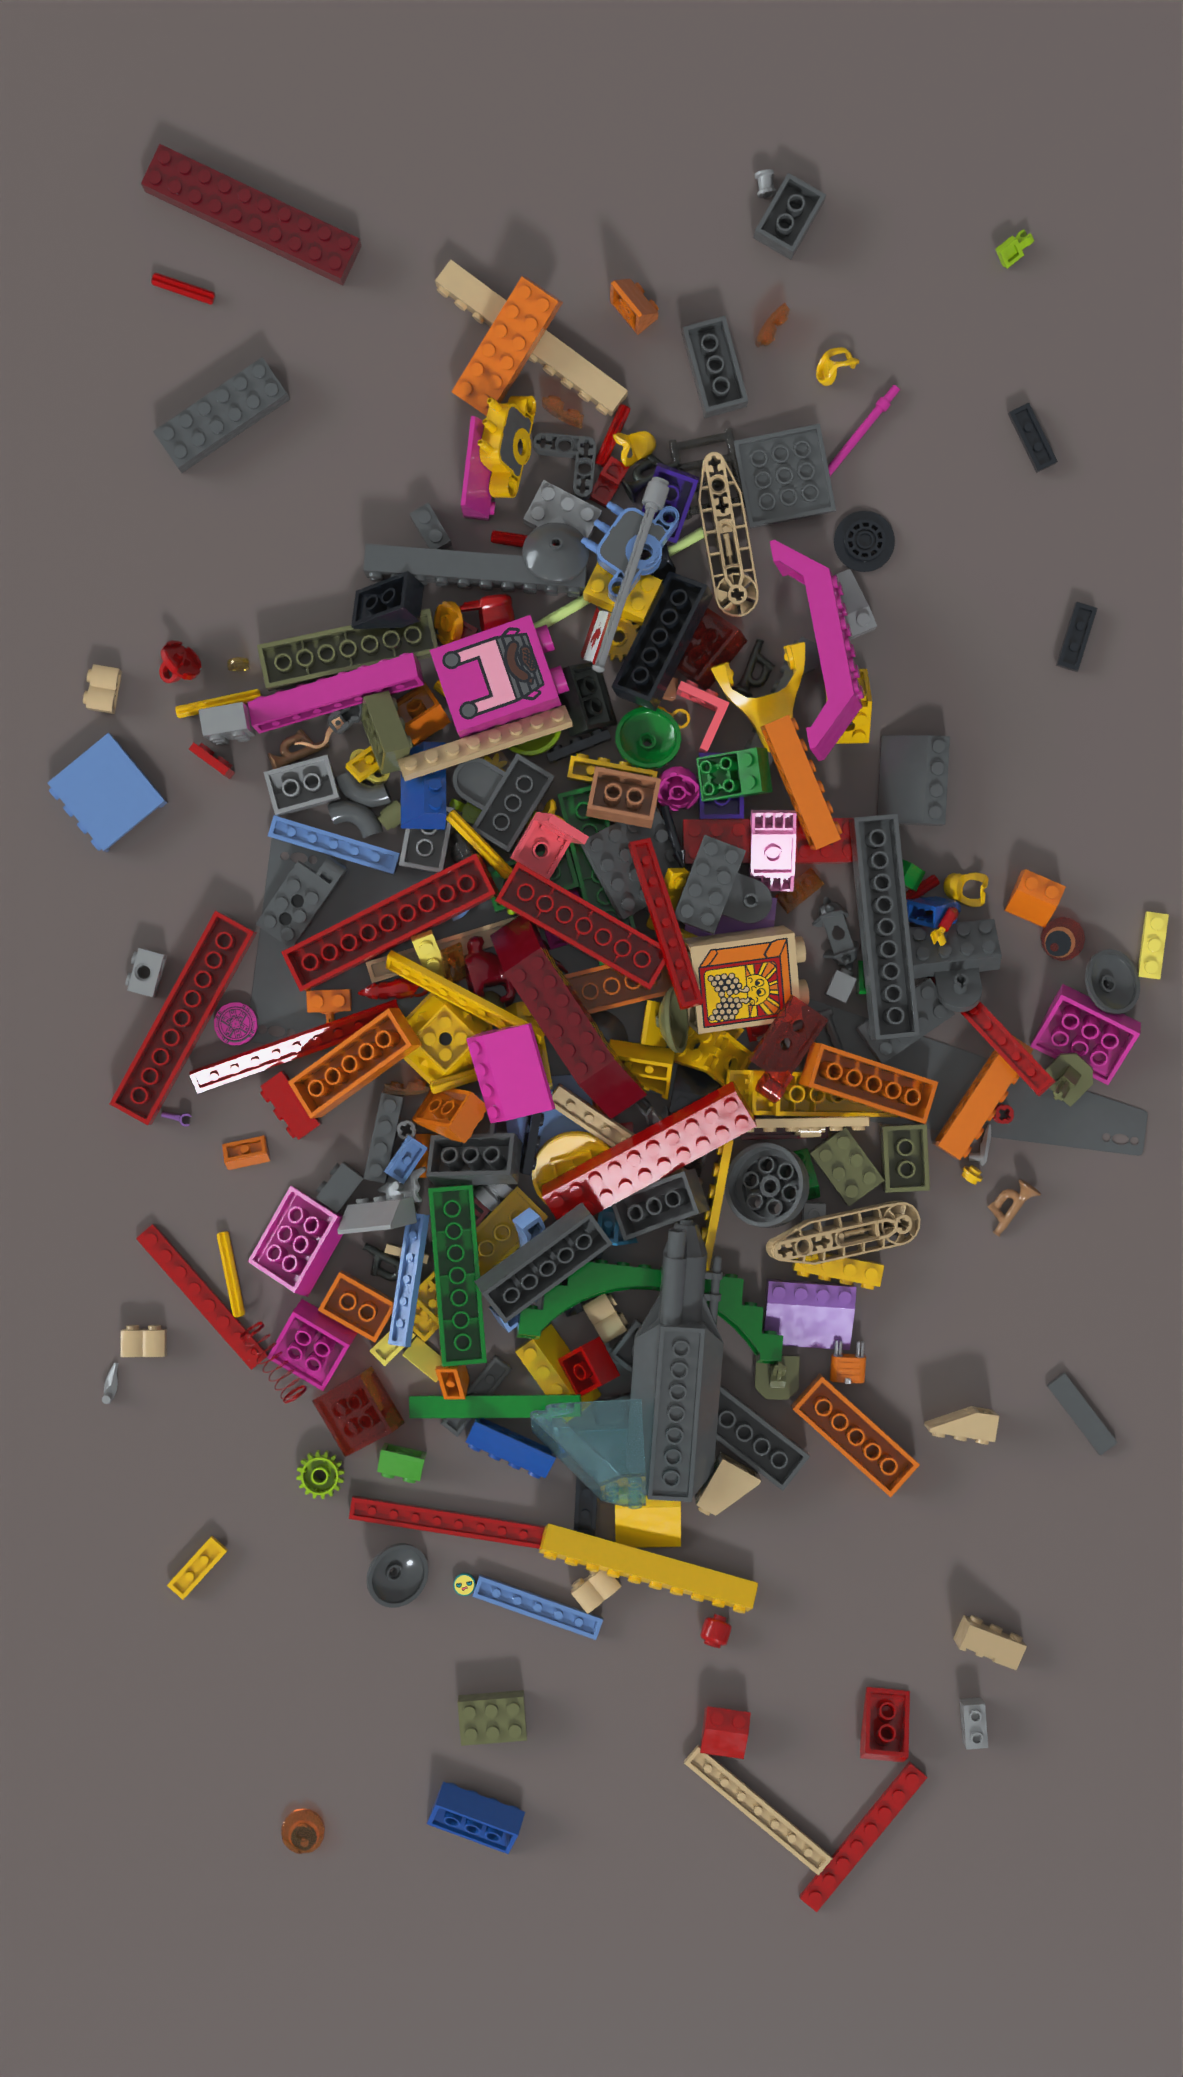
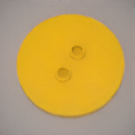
(563, 1154)

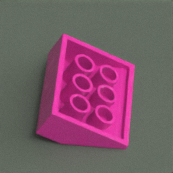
(476, 498)
(1082, 1028)
(510, 1072)
(297, 1242)

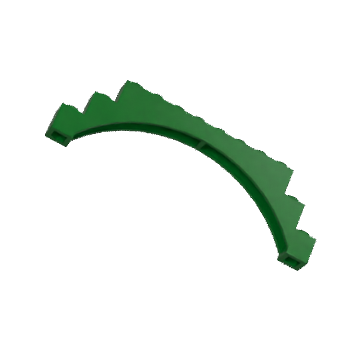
(603, 1278)

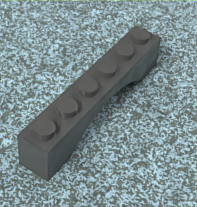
(811, 661)

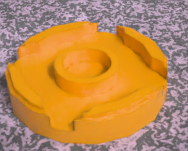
(448, 622)

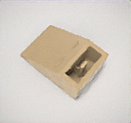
(966, 1423)

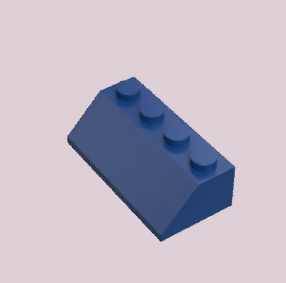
(424, 797)
(510, 1446)
(476, 1817)

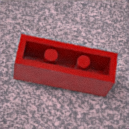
(288, 1106)

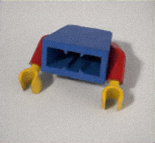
(934, 913)

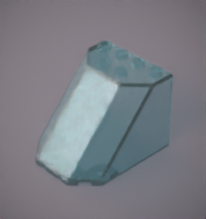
(599, 1445)

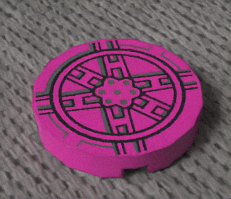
(236, 1023)

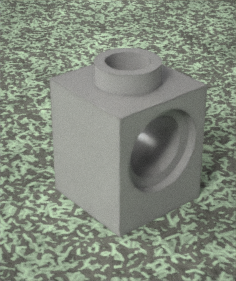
(840, 985)

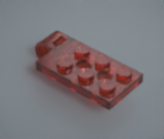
(781, 1063)

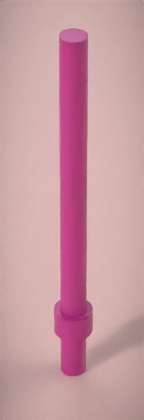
(881, 406)

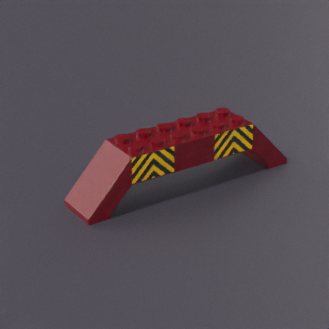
(564, 1018)

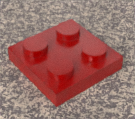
(206, 754)

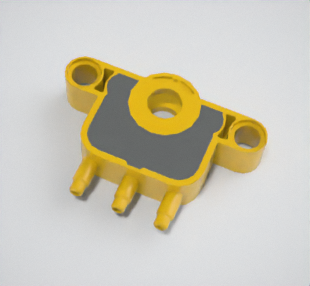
(500, 439)

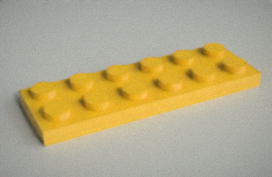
(716, 1194)

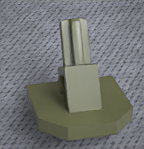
(1072, 1077)
(778, 1380)

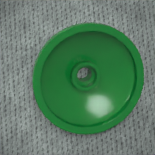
(648, 726)

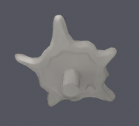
(409, 1188)

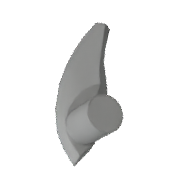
(984, 1148)
(110, 1385)

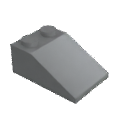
(859, 613)

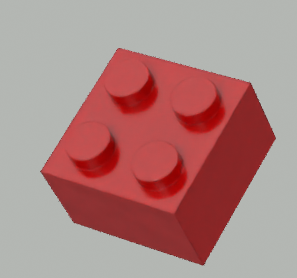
(589, 1367)

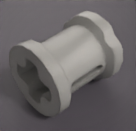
(765, 183)
(404, 1123)

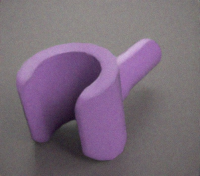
(177, 1117)

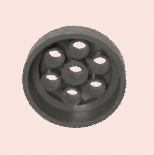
(742, 1195)

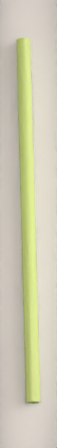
(579, 603)

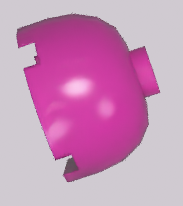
(678, 788)

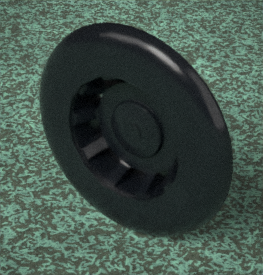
(864, 541)

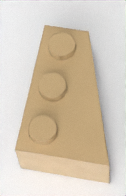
(990, 1642)

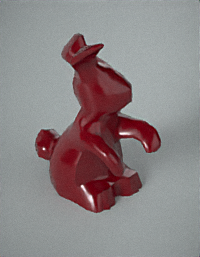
(485, 970)

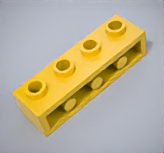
(582, 768)
(845, 1269)

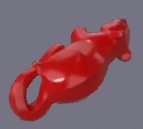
(398, 988)

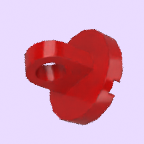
(180, 661)

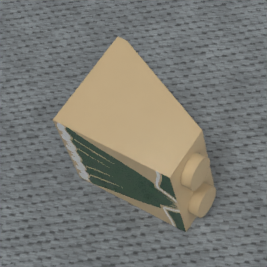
(725, 1485)

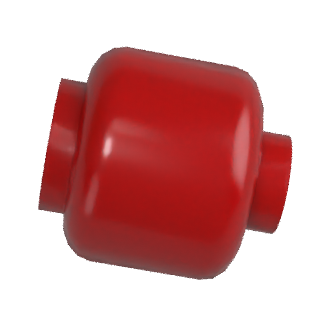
(716, 1631)

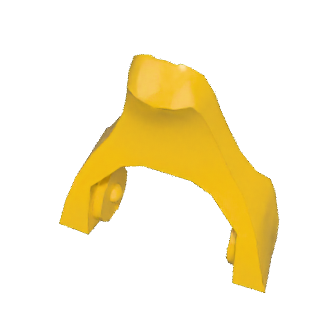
(771, 706)

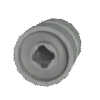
(490, 1194)

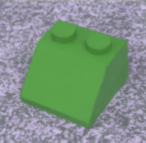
(401, 1462)

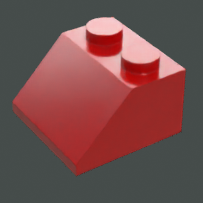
(725, 1732)

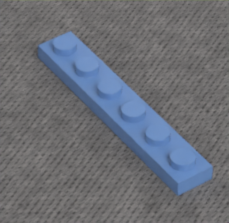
(333, 844)
(408, 1282)
(537, 1607)

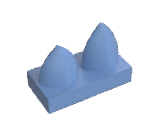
(405, 1159)

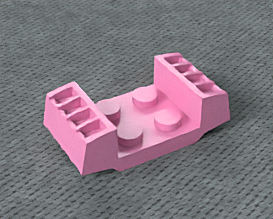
(773, 848)

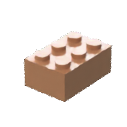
(623, 797)

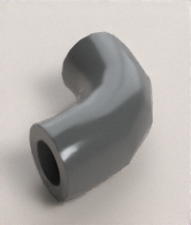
(361, 793)
(357, 814)

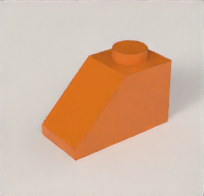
(453, 1381)

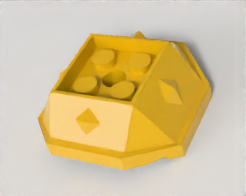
(428, 1022)

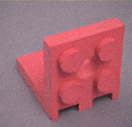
(709, 700)
(554, 835)

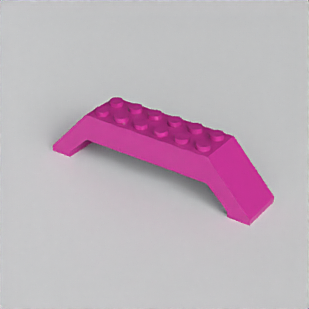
(833, 646)

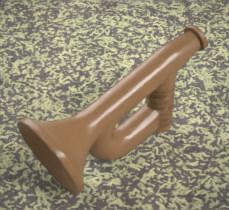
(289, 757)
(1026, 1192)

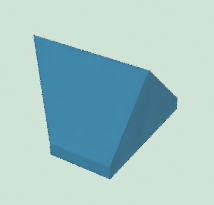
(609, 1224)

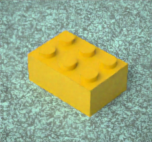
(638, 601)

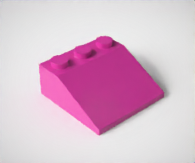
(312, 1344)

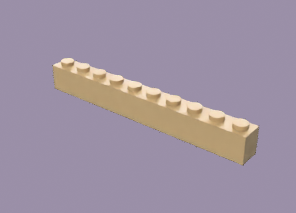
(550, 351)

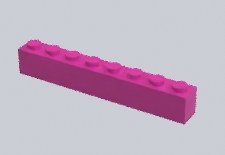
(334, 692)

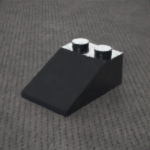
(388, 603)
(690, 1086)

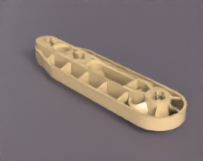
(723, 524)
(832, 1236)

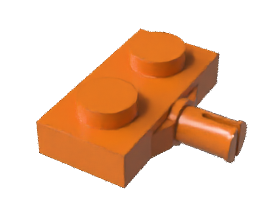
(329, 1002)

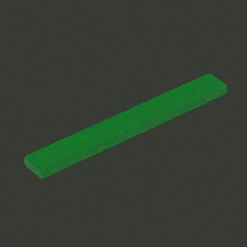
(484, 1405)

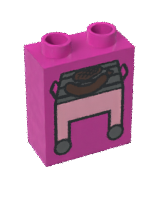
(498, 676)

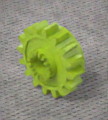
(320, 1486)

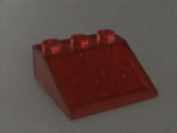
(712, 644)
(358, 1411)

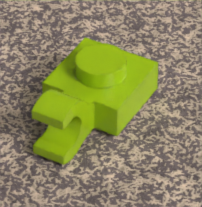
(1011, 249)
(469, 812)

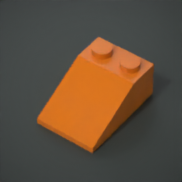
(632, 304)
(451, 1113)

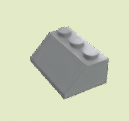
(302, 785)
(378, 1214)

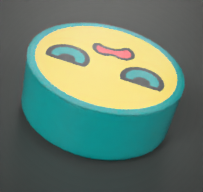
(464, 1584)

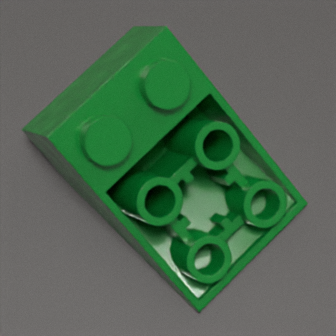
(734, 774)

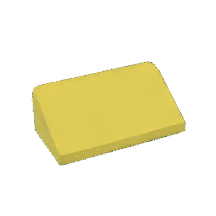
(423, 1358)

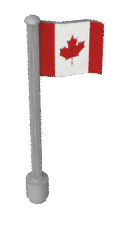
(605, 623)

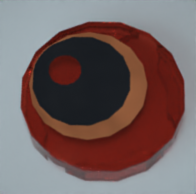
(1062, 939)

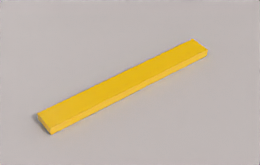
(456, 994)

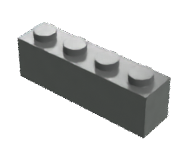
(383, 1137)

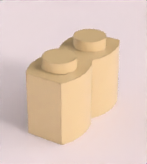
(103, 688)
(605, 1317)
(143, 1342)
(594, 1589)

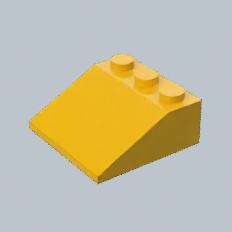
(649, 1526)

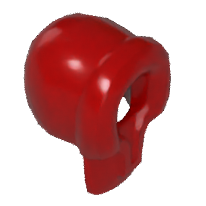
(492, 610)

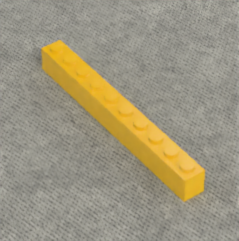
(648, 1568)

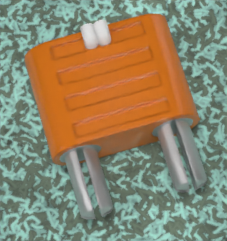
(848, 1367)

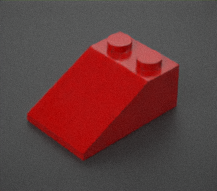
(885, 1725)

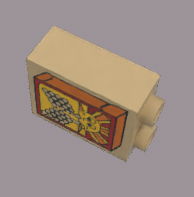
(745, 977)

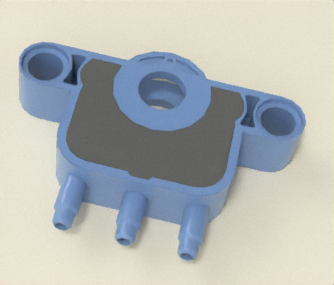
(619, 539)

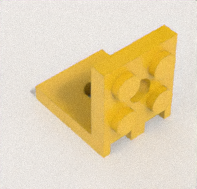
(860, 729)
(714, 1054)

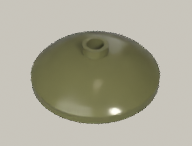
(673, 1022)

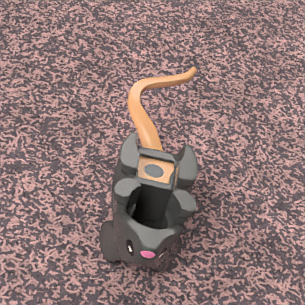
(339, 722)

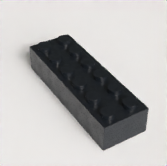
(662, 641)

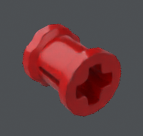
(1009, 1113)

